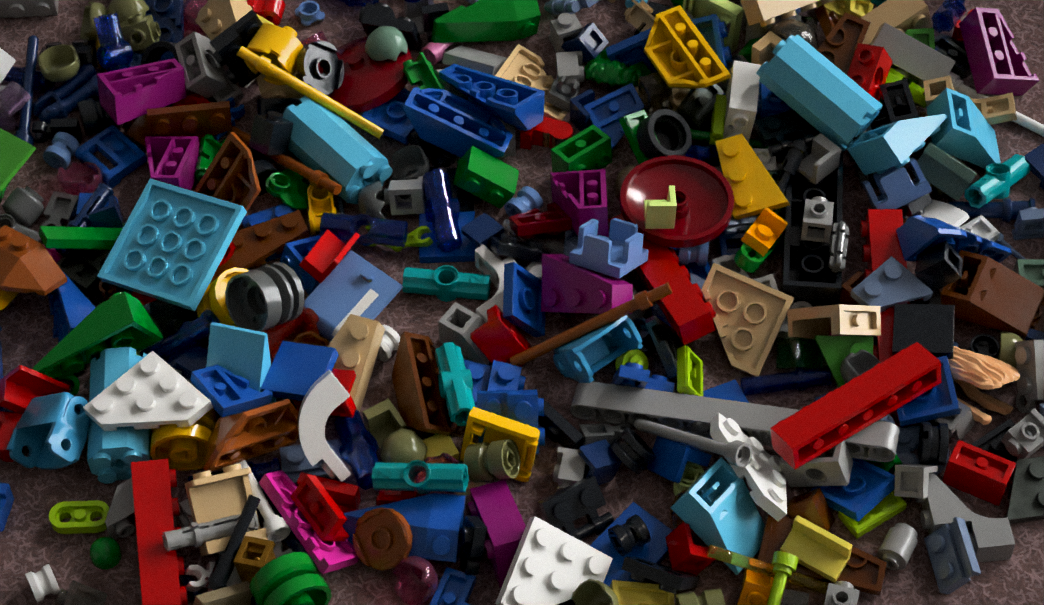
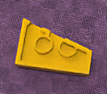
(748, 178)

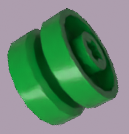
(290, 581)

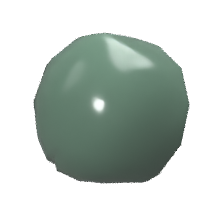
(385, 44)

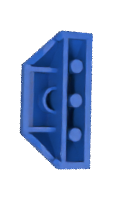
(455, 122)

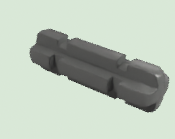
(838, 247)

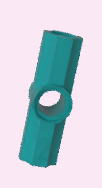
(997, 181)
(446, 283)
(454, 382)
(402, 476)

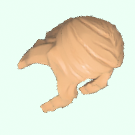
(985, 372)

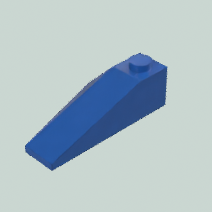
(505, 99)
(923, 233)
(68, 307)
(433, 523)

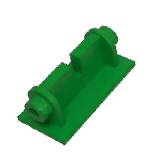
(421, 72)
(208, 149)

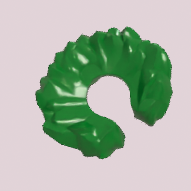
(614, 72)

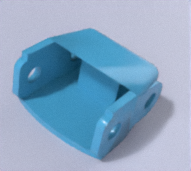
(596, 349)
(53, 431)

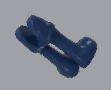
(52, 103)

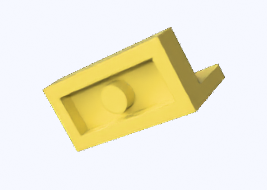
(817, 549)

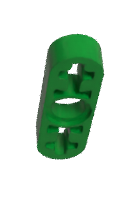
(750, 260)

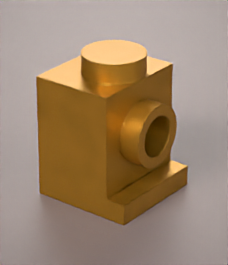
(252, 556)

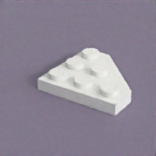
(147, 398)
(763, 471)
(550, 566)

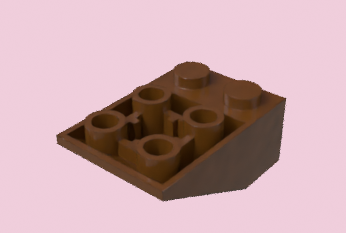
(993, 295)

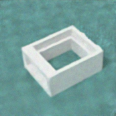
(741, 99)

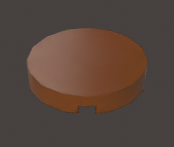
(382, 538)

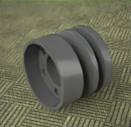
(265, 297)

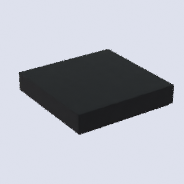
(926, 324)

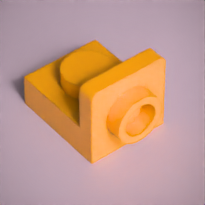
(764, 231)
(755, 589)

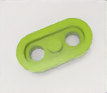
(81, 516)

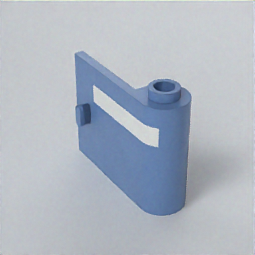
(348, 293)

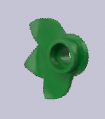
(289, 188)

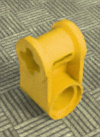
(319, 202)

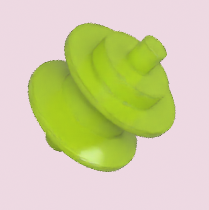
(632, 356)

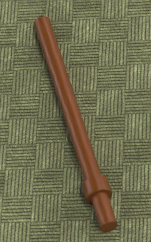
(316, 177)
(641, 301)

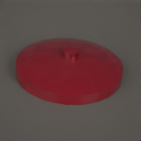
(367, 81)
(702, 199)

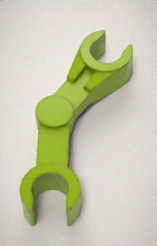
(413, 239)

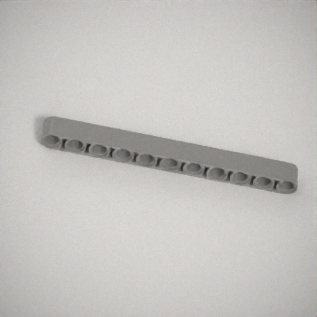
(694, 413)

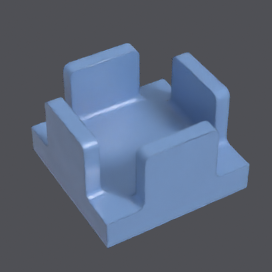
(897, 187)
(611, 254)

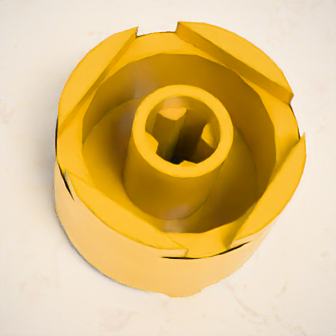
(279, 46)

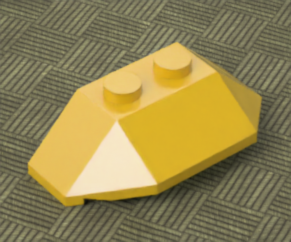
(682, 52)

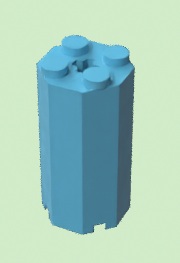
(819, 91)
(334, 147)
(113, 451)

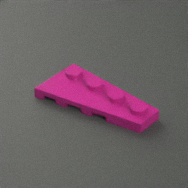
(325, 554)

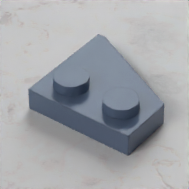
(890, 286)

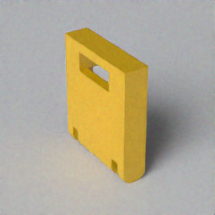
(503, 428)

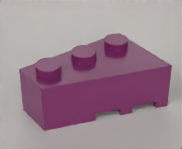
(993, 56)
(132, 90)
(173, 159)
(582, 197)
(579, 289)
(504, 524)

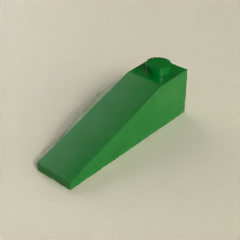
(488, 22)
(112, 324)

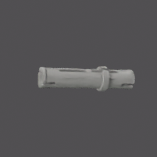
(197, 533)

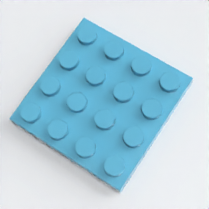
(172, 244)

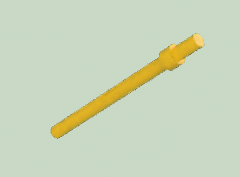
(264, 65)

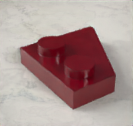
(532, 222)

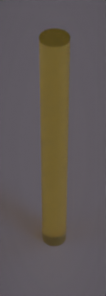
(765, 568)

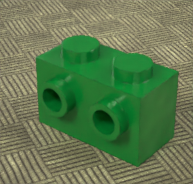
(583, 151)
(486, 177)

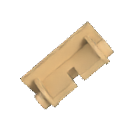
(640, 15)

